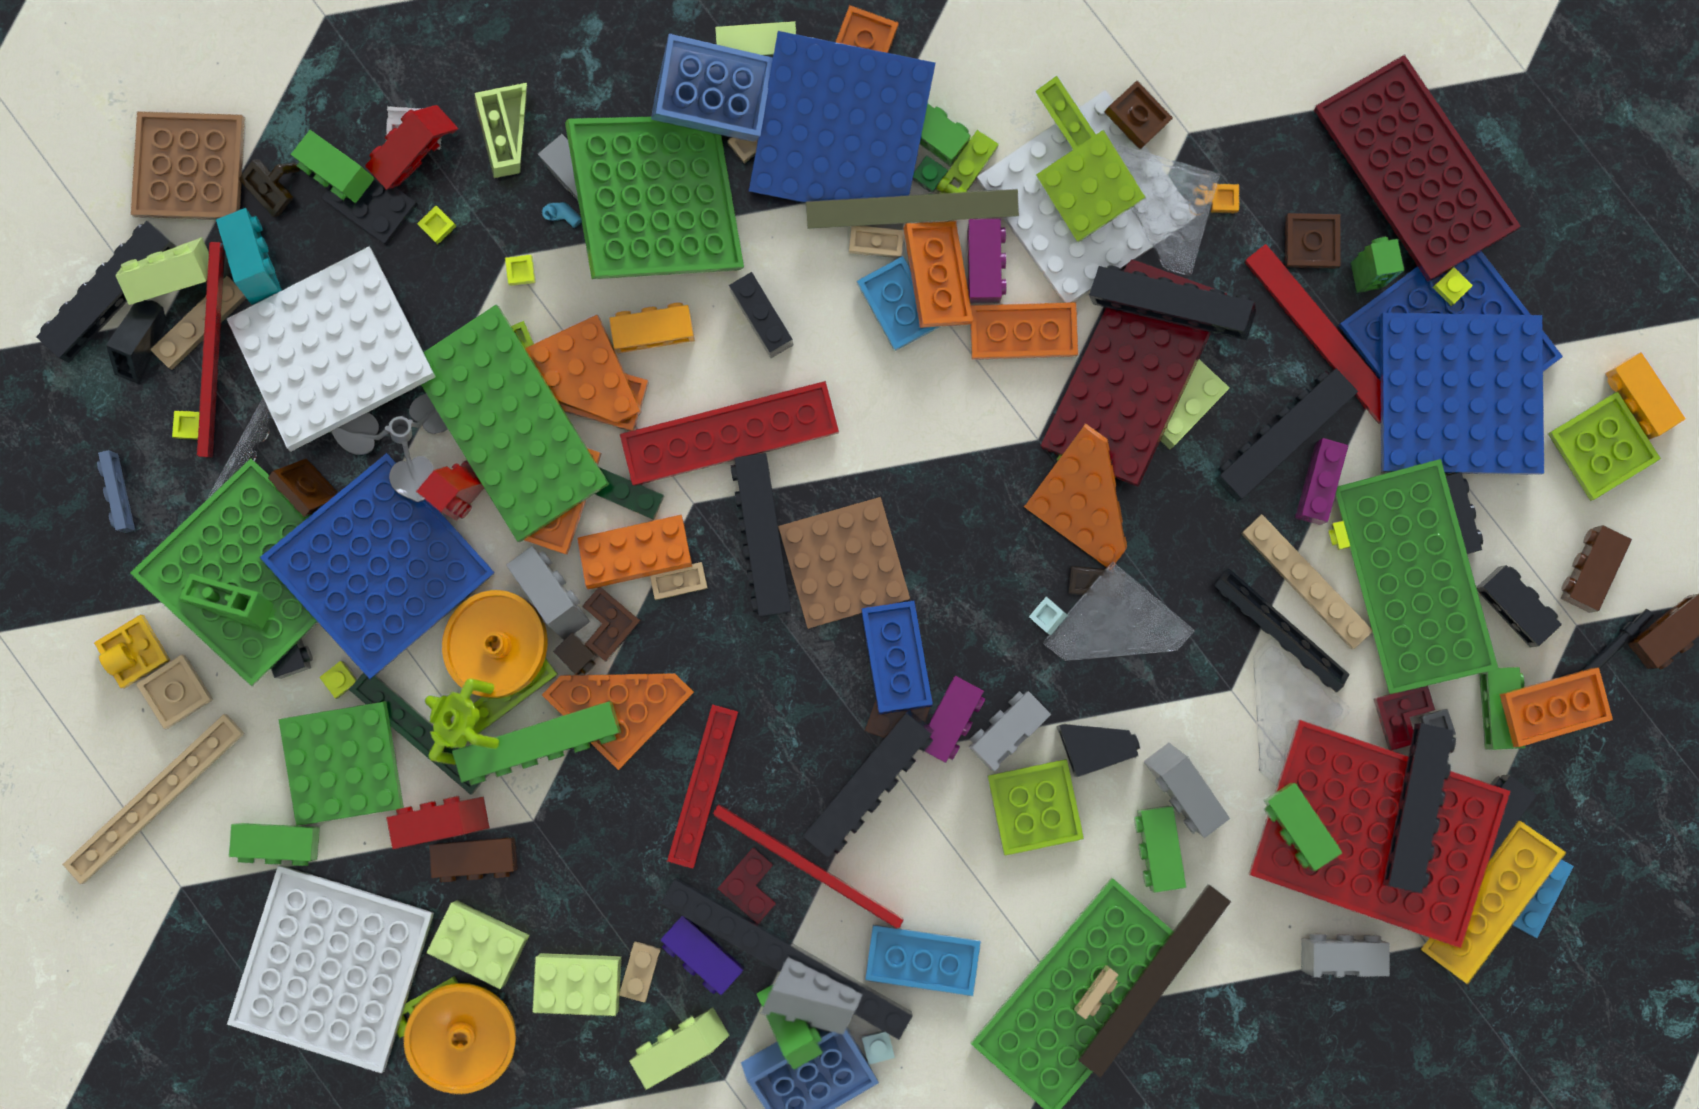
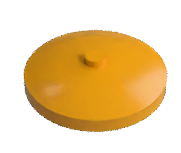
(495, 641)
(460, 1038)

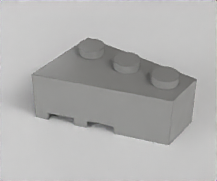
(558, 161)
(547, 592)
(1008, 730)
(1187, 790)
(1345, 956)
(812, 998)

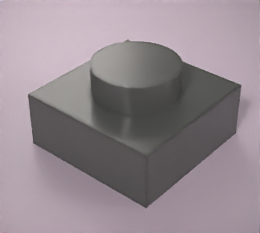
(1439, 718)

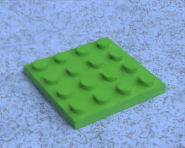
(341, 763)

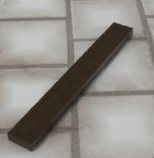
(1154, 980)

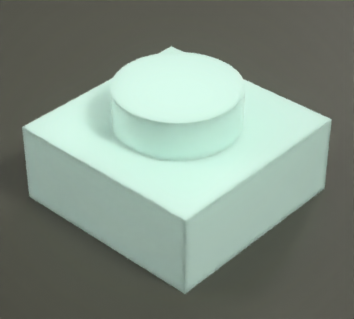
(1048, 616)
(878, 1047)

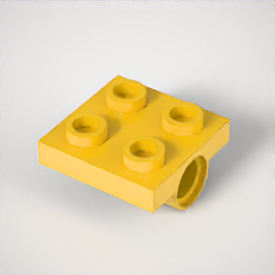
(131, 651)

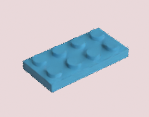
(923, 960)

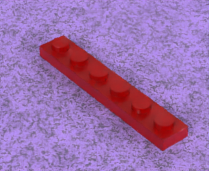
(702, 786)

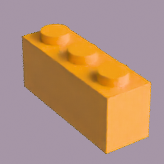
(651, 328)
(1645, 396)

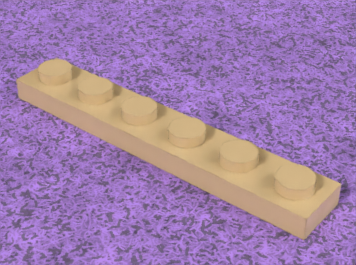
(1307, 582)

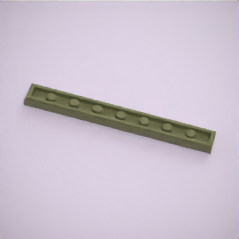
(912, 208)

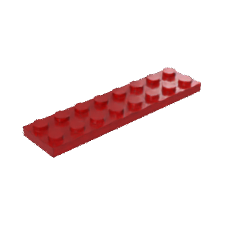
(729, 433)

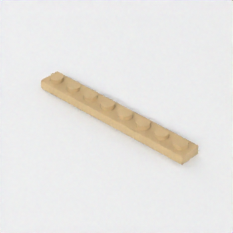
(153, 799)

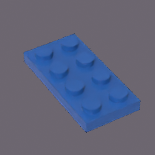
(896, 657)

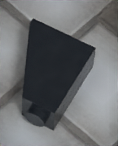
(134, 338)
(1096, 747)

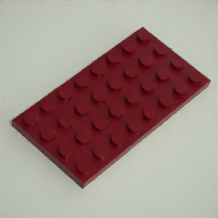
(1416, 168)
(1129, 384)

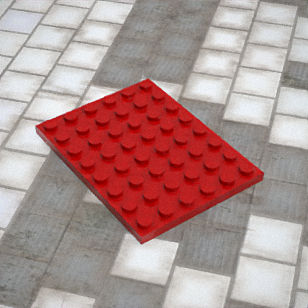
(1357, 799)

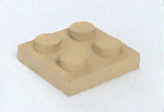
(174, 691)

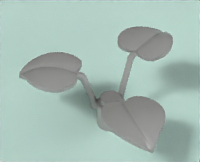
(405, 476)

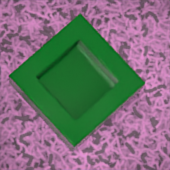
(929, 174)

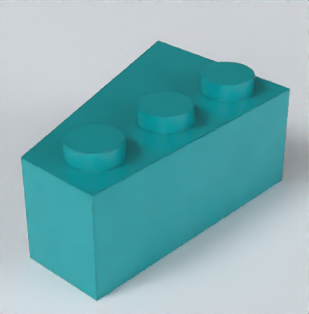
(248, 256)

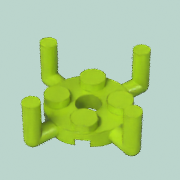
(465, 716)

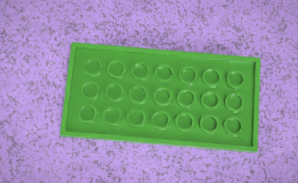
(510, 424)
(1416, 577)
(1037, 1030)

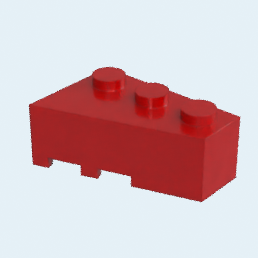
(408, 145)
(452, 489)
(437, 822)

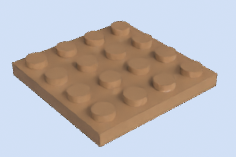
(187, 165)
(844, 562)

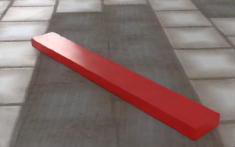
(1316, 327)
(211, 349)
(808, 866)

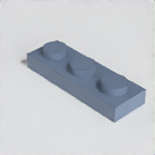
(115, 491)

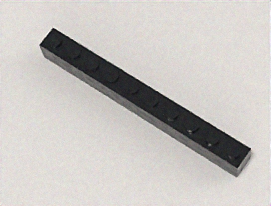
(775, 950)

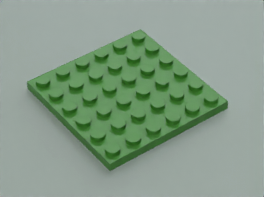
(652, 198)
(226, 545)

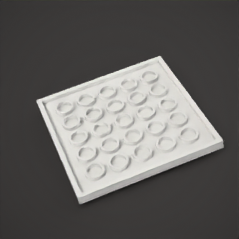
(1040, 227)
(330, 348)
(330, 968)

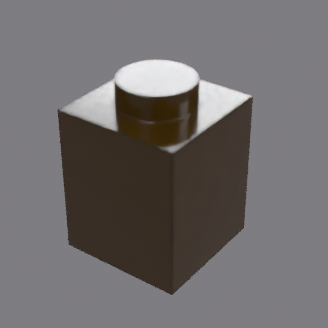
(576, 655)

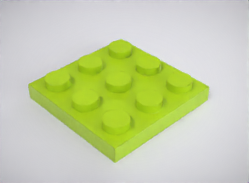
(1091, 186)
(1604, 446)
(1035, 807)

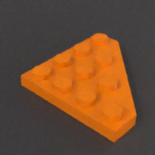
(586, 371)
(1082, 499)
(639, 702)

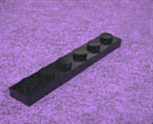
(1282, 630)

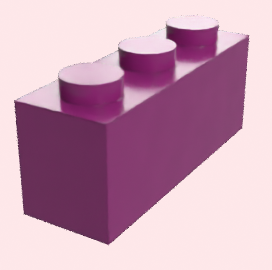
(986, 260)
(1321, 481)
(952, 718)

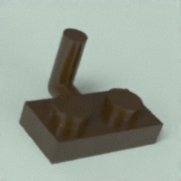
(266, 185)

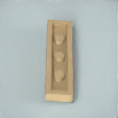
(190, 329)

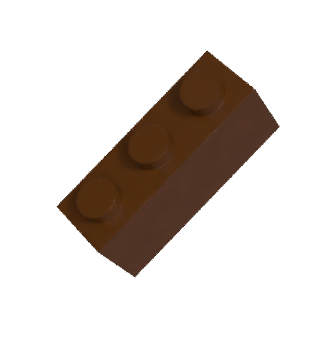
(1595, 568)
(1668, 634)
(473, 859)

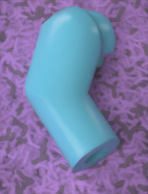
(560, 211)

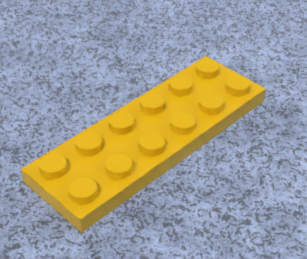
(1506, 889)

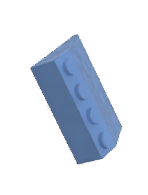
(712, 88)
(818, 1084)

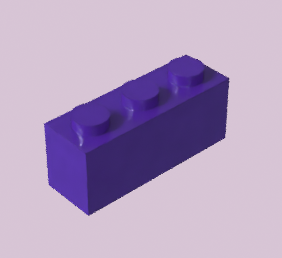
(701, 955)

